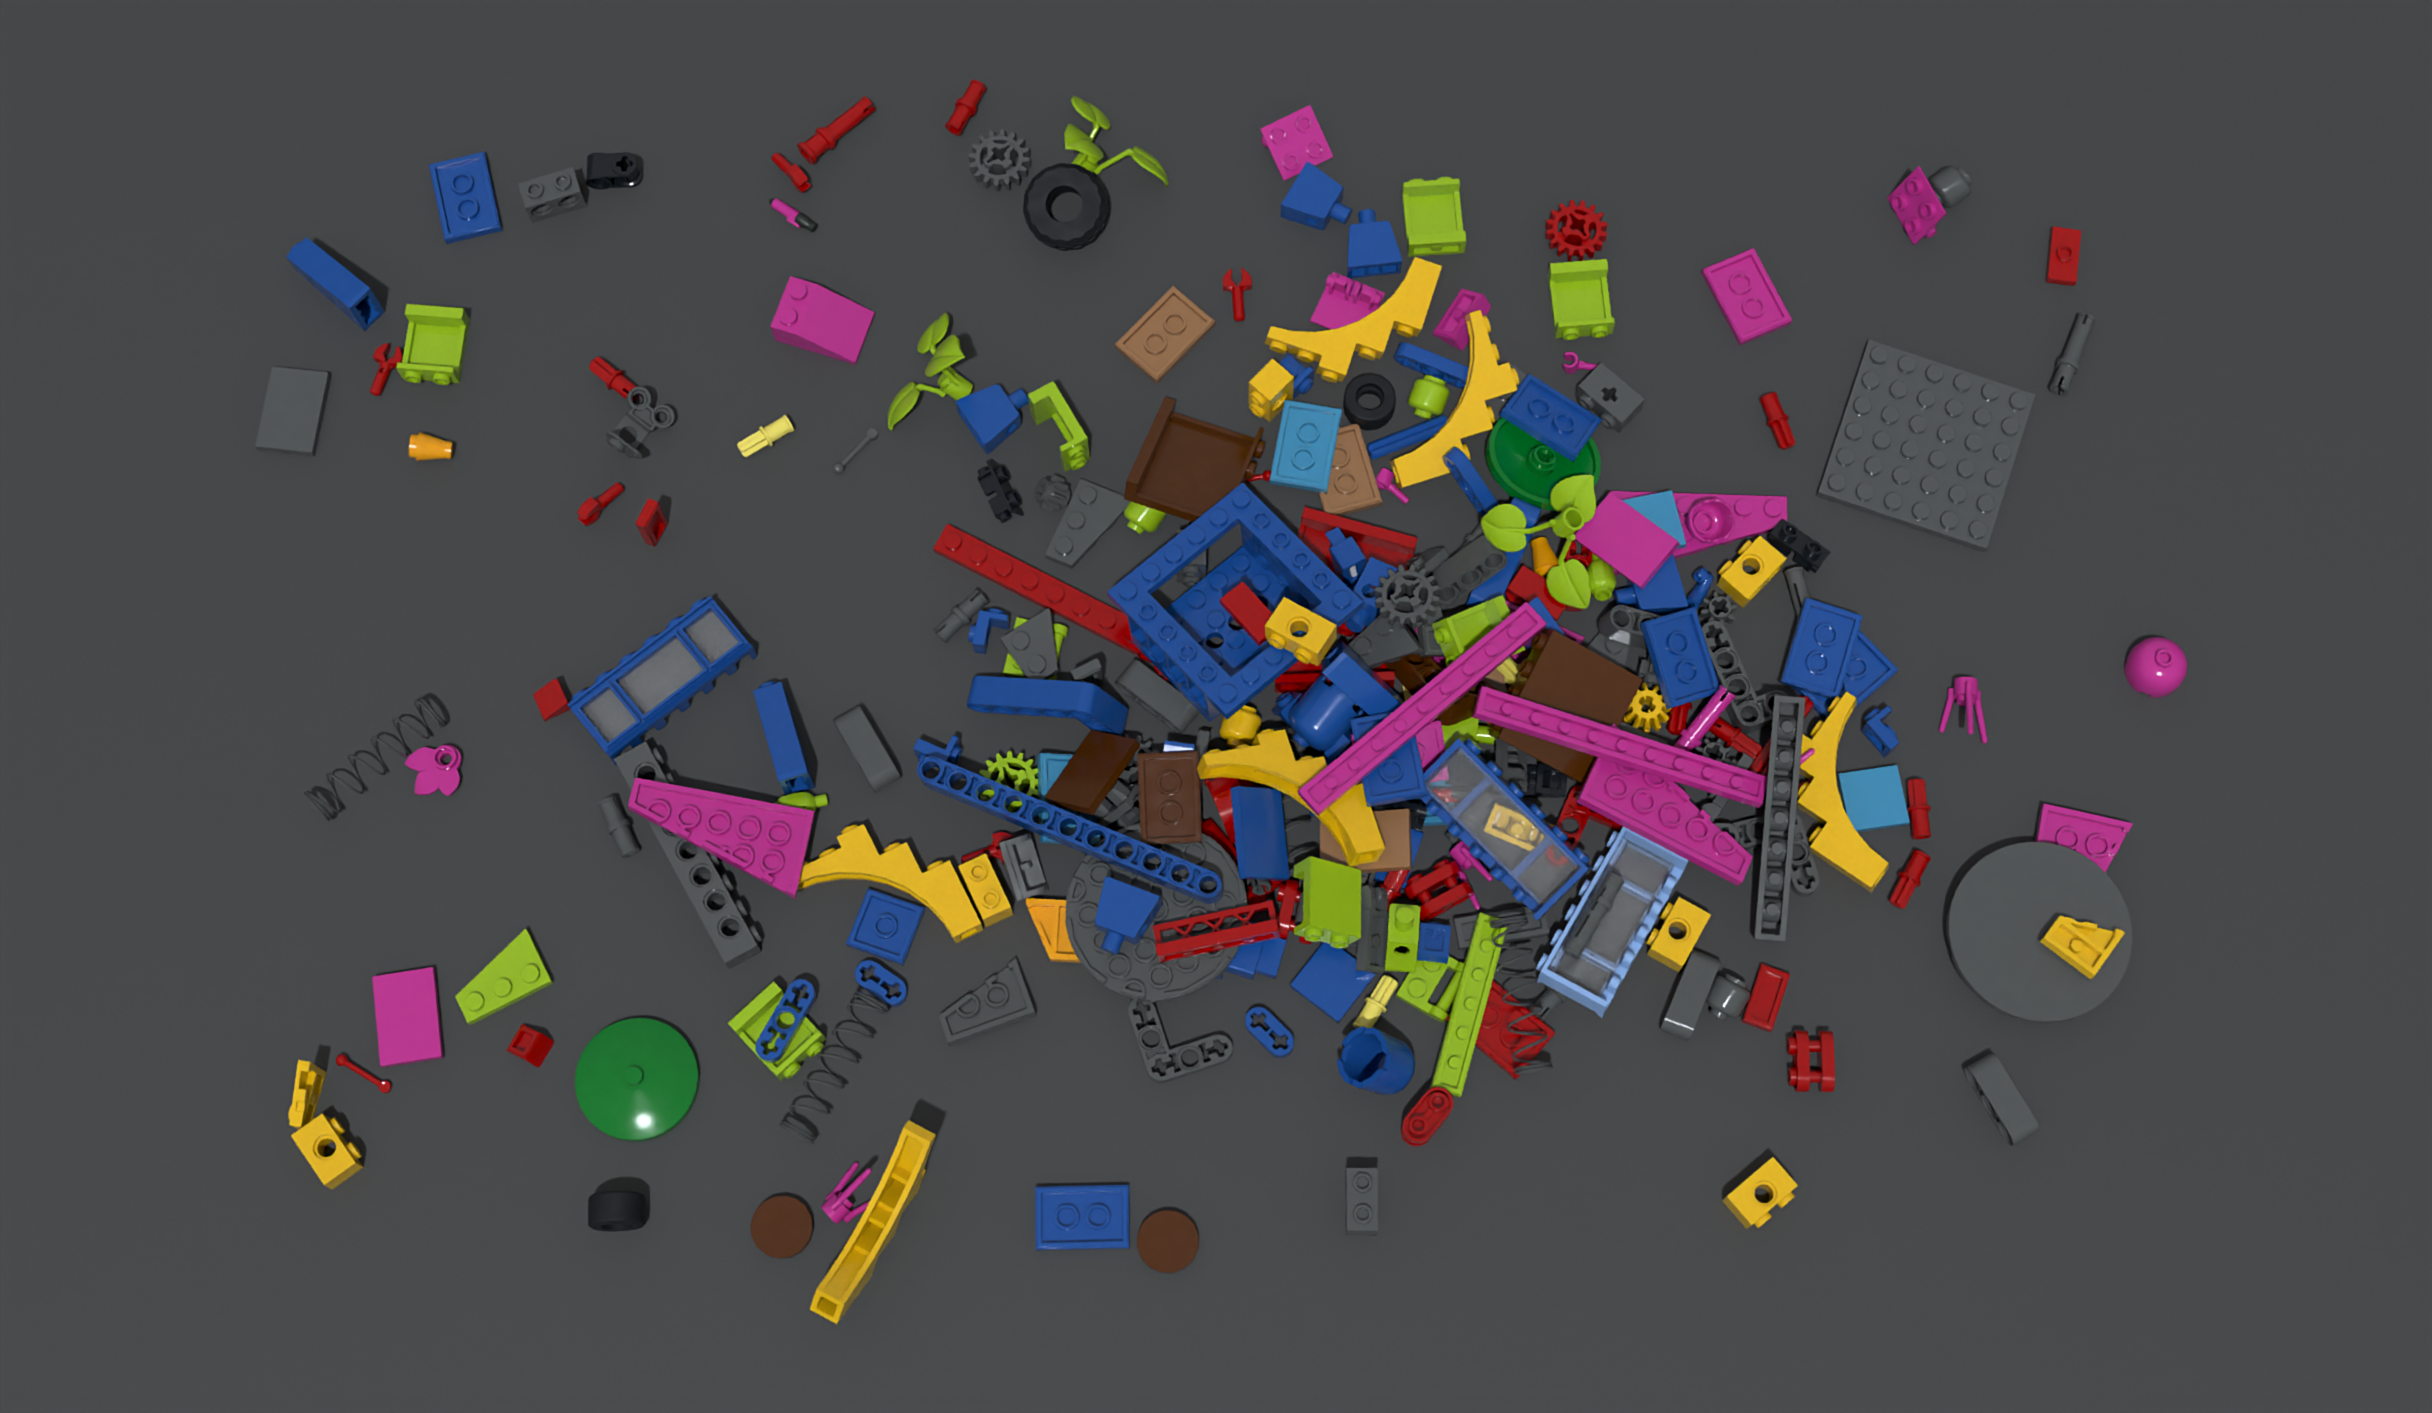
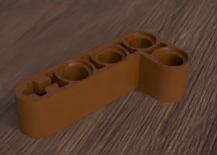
(1417, 671)

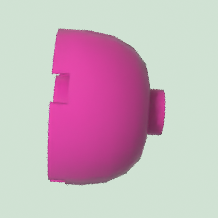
(2156, 667)

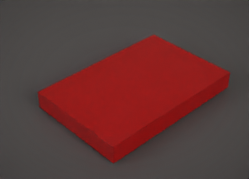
(1499, 1042)

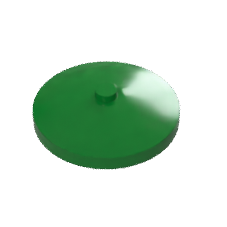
(1532, 469)
(637, 1079)

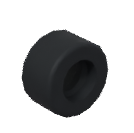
(1374, 385)
(616, 1211)

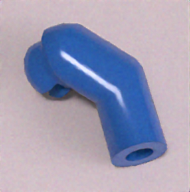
(1700, 590)

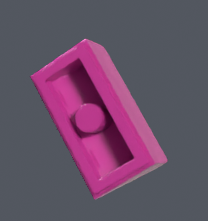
(1453, 326)

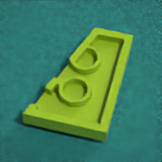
(505, 980)

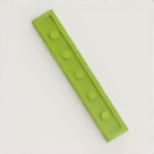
(1468, 1007)

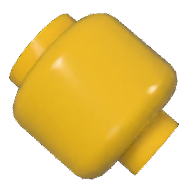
(1240, 727)

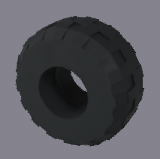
(1058, 180)

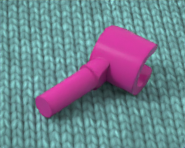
(1570, 369)
(1384, 481)

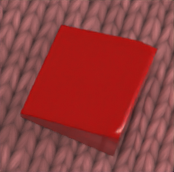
(551, 700)
(530, 1045)

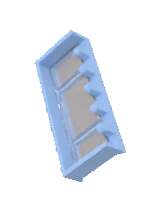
(1649, 881)

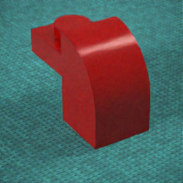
(1221, 796)

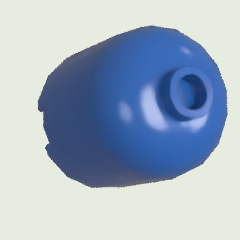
(1322, 716)
(1376, 1061)

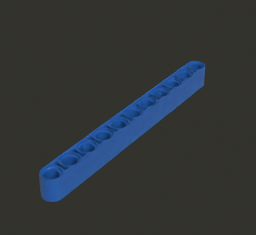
(1059, 819)

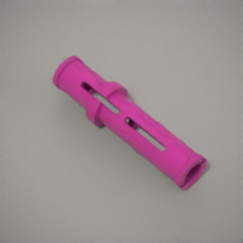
(1704, 720)

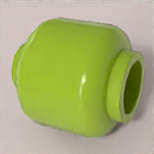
(1428, 397)
(1143, 518)

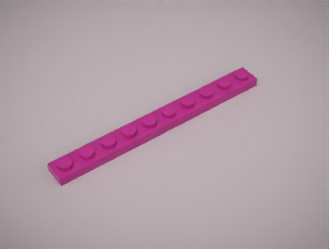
(1421, 709)
(1620, 747)

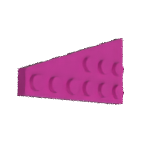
(1752, 516)
(1664, 816)
(745, 832)
(2083, 832)

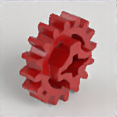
(1579, 219)

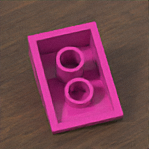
(821, 321)

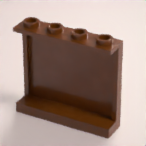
(1190, 464)
(1572, 681)

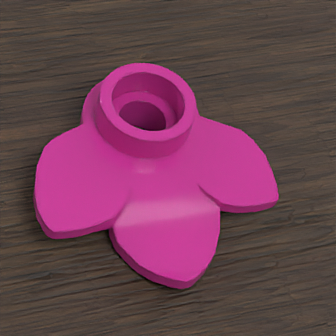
(432, 772)

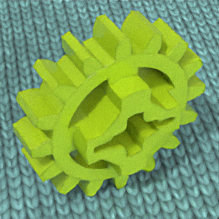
(1019, 778)

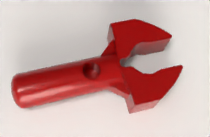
(795, 174)
(1237, 292)
(385, 367)
(591, 508)
(990, 851)

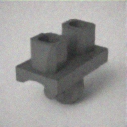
(1121, 808)

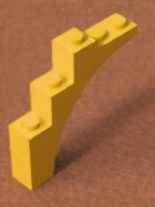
(1334, 348)
(1470, 417)
(1273, 764)
(1838, 840)
(936, 888)
(877, 1225)

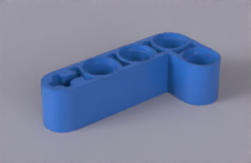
(1498, 583)

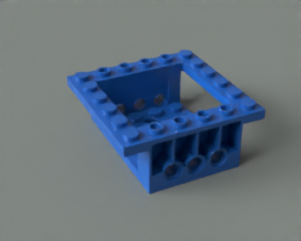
(1269, 563)

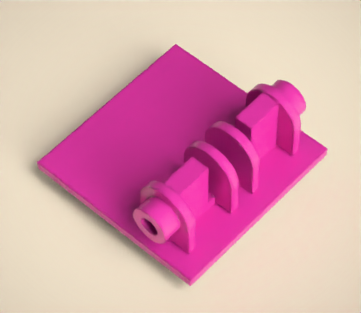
(1295, 141)
(1917, 206)
(1345, 302)

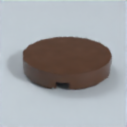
(782, 1227)
(1167, 1241)

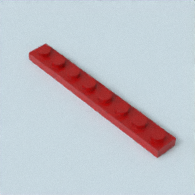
(1035, 586)

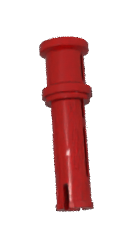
(826, 137)

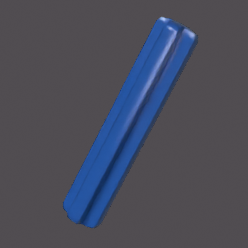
(1405, 437)

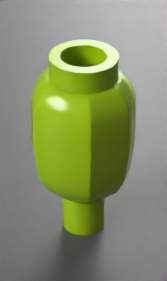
(1601, 579)
(803, 800)

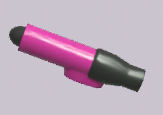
(793, 216)

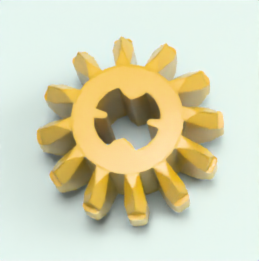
(1654, 715)

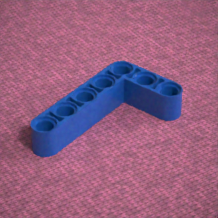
(1049, 699)

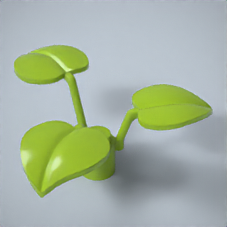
(1090, 153)
(945, 355)
(1576, 501)

